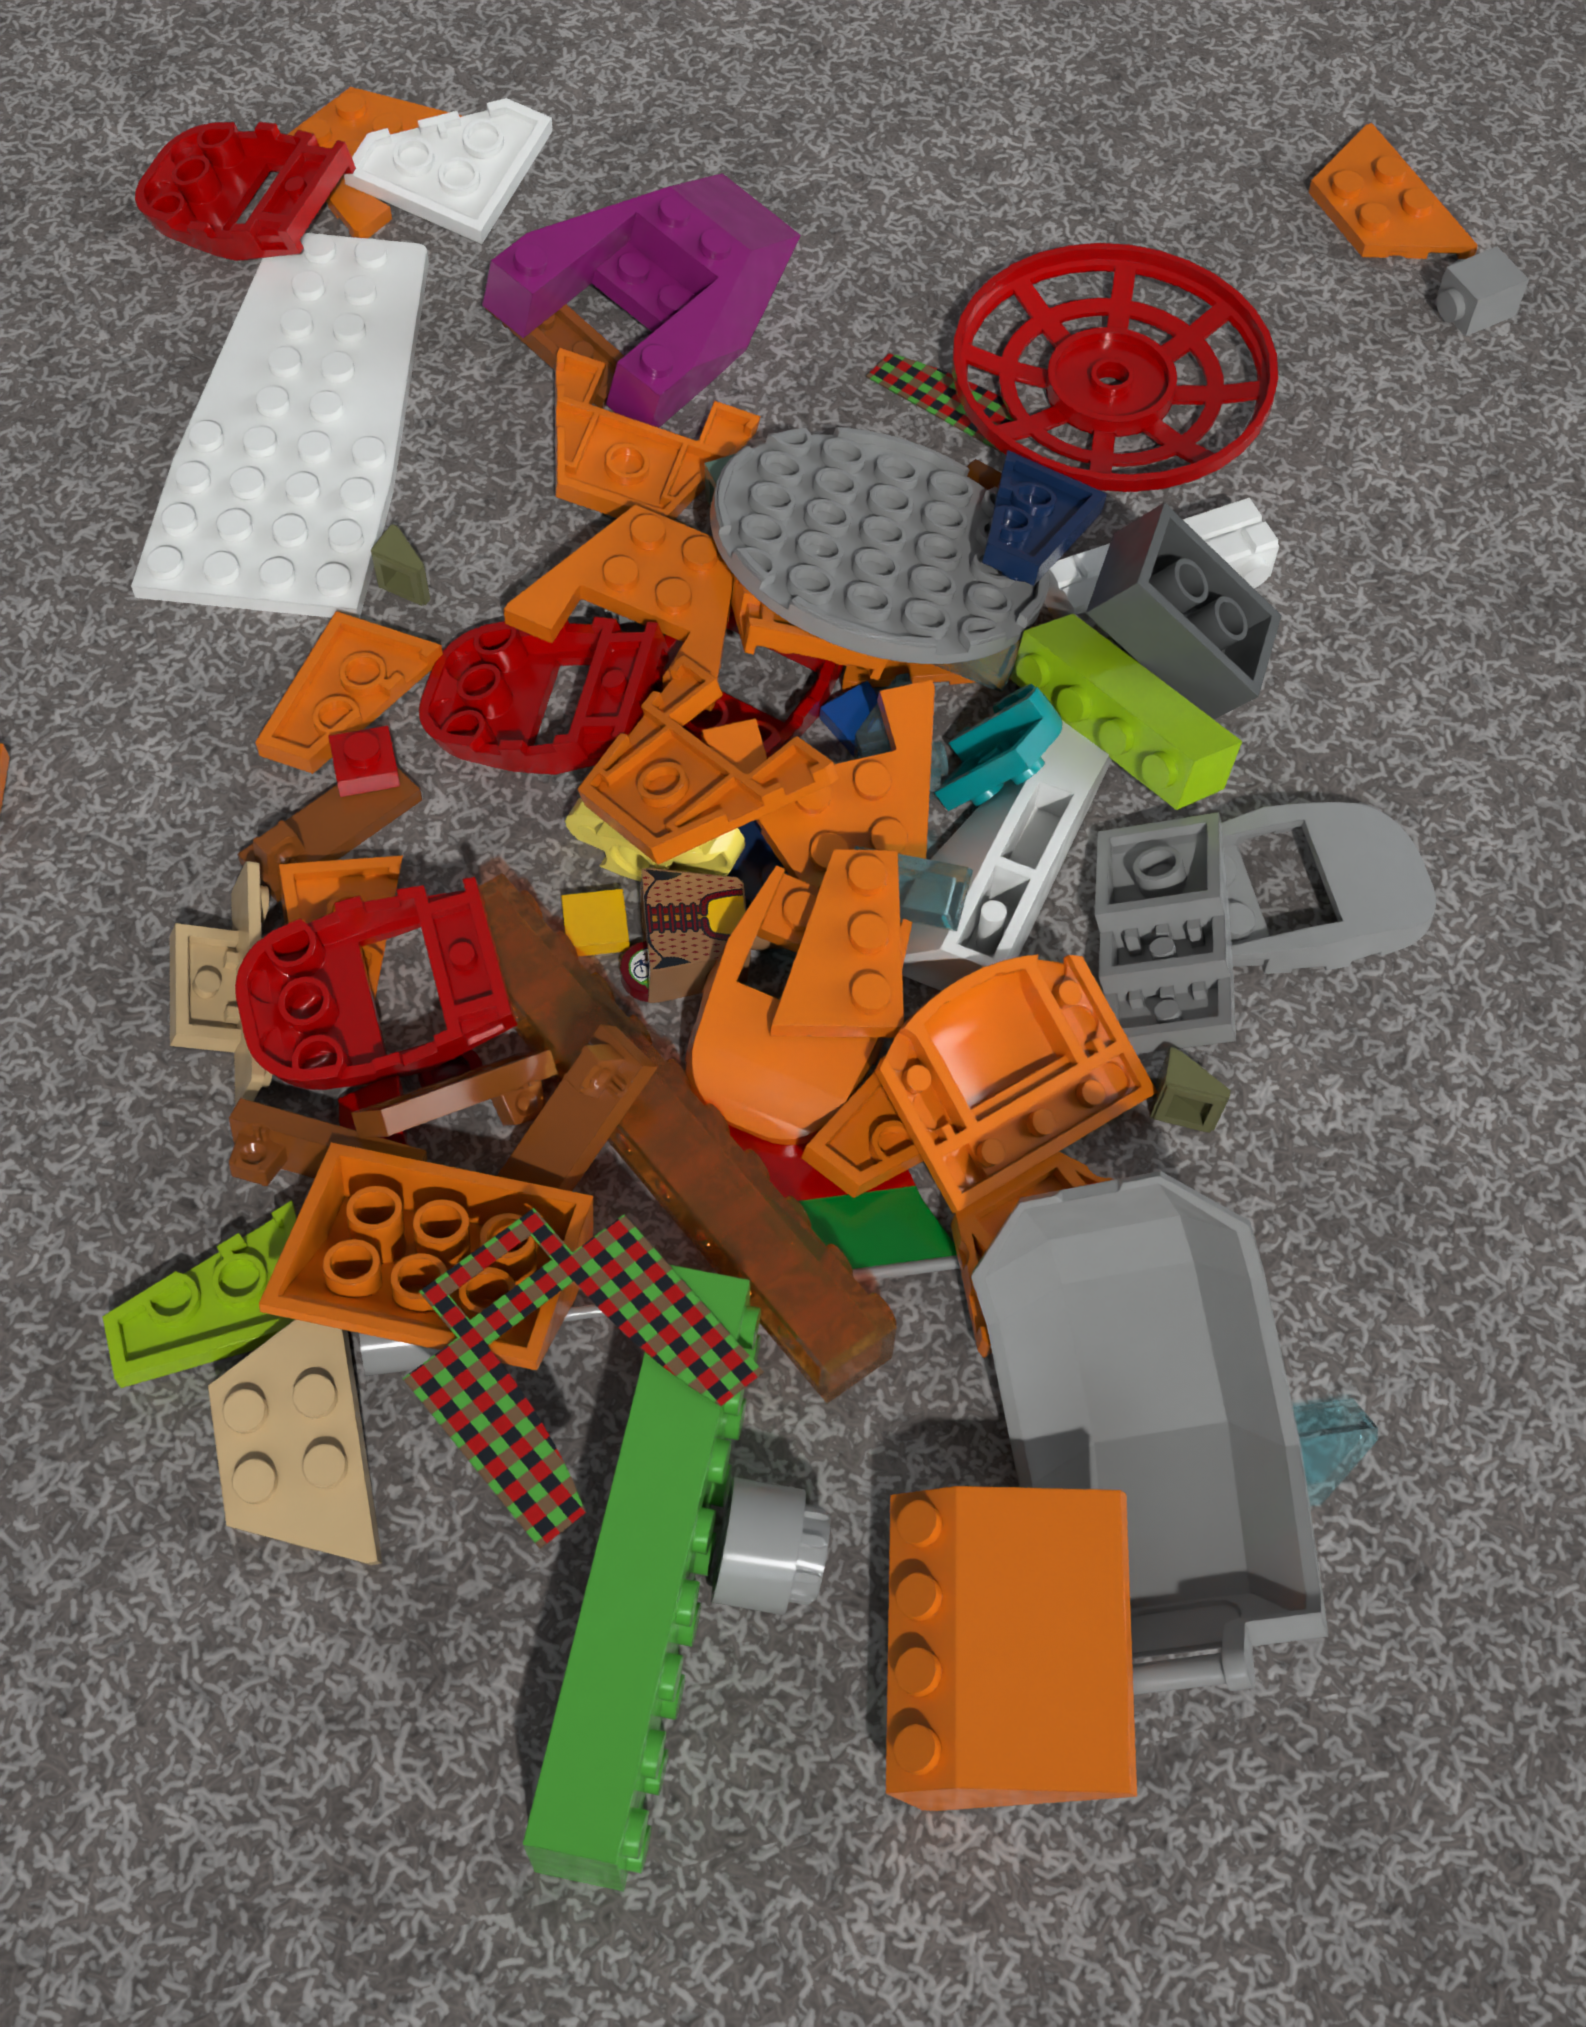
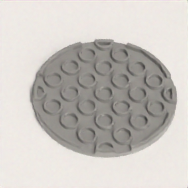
(870, 546)

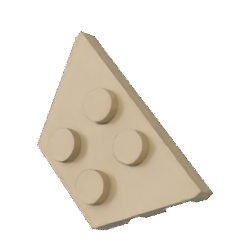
(296, 1444)

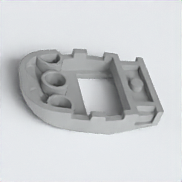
(1367, 871)

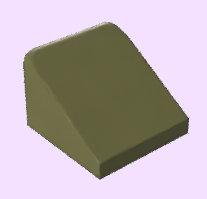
(399, 567)
(1188, 1094)

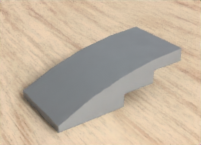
(1166, 932)

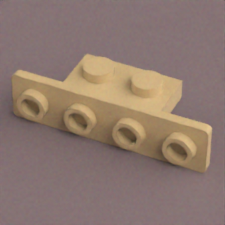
(204, 981)

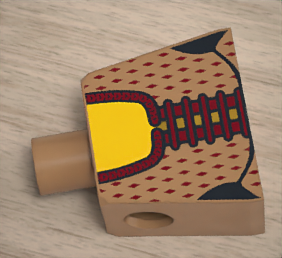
(686, 928)

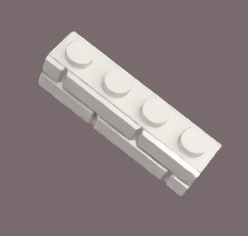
(1230, 530)

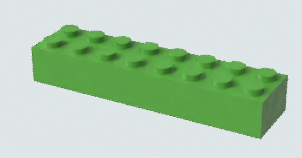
(636, 1613)

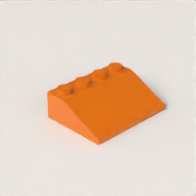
(394, 1224)
(1009, 1648)

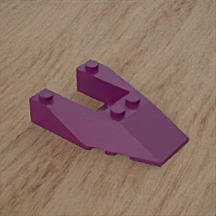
(680, 260)

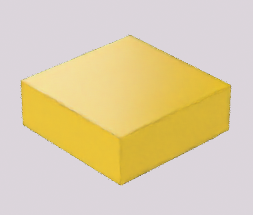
(596, 922)

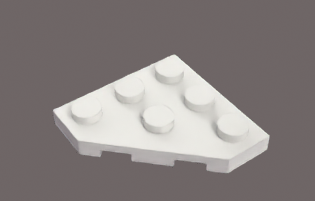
(453, 165)

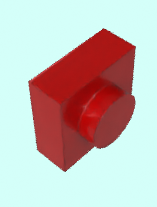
(364, 761)

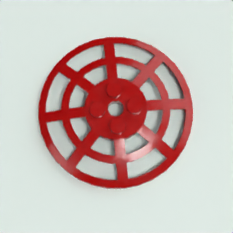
(1118, 353)

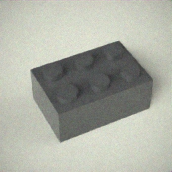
(1184, 612)

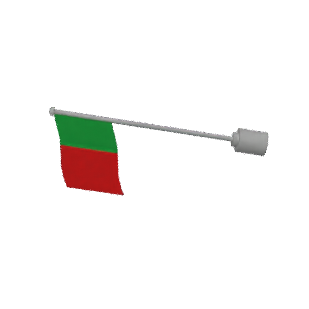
(879, 1232)

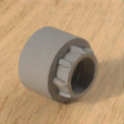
(769, 1548)

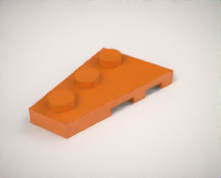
(850, 954)

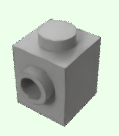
(1480, 291)

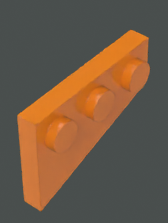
(343, 688)
(313, 888)
(863, 1142)

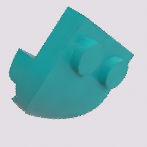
(1001, 748)

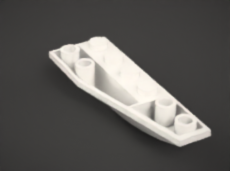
(1015, 855)

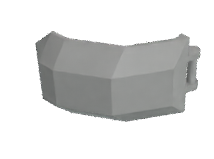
(1153, 1366)

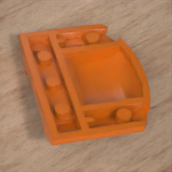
(1009, 1072)

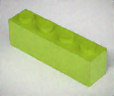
(1127, 711)

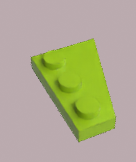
(201, 1313)

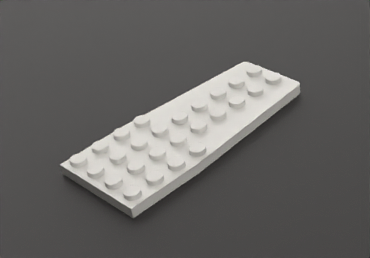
(294, 436)

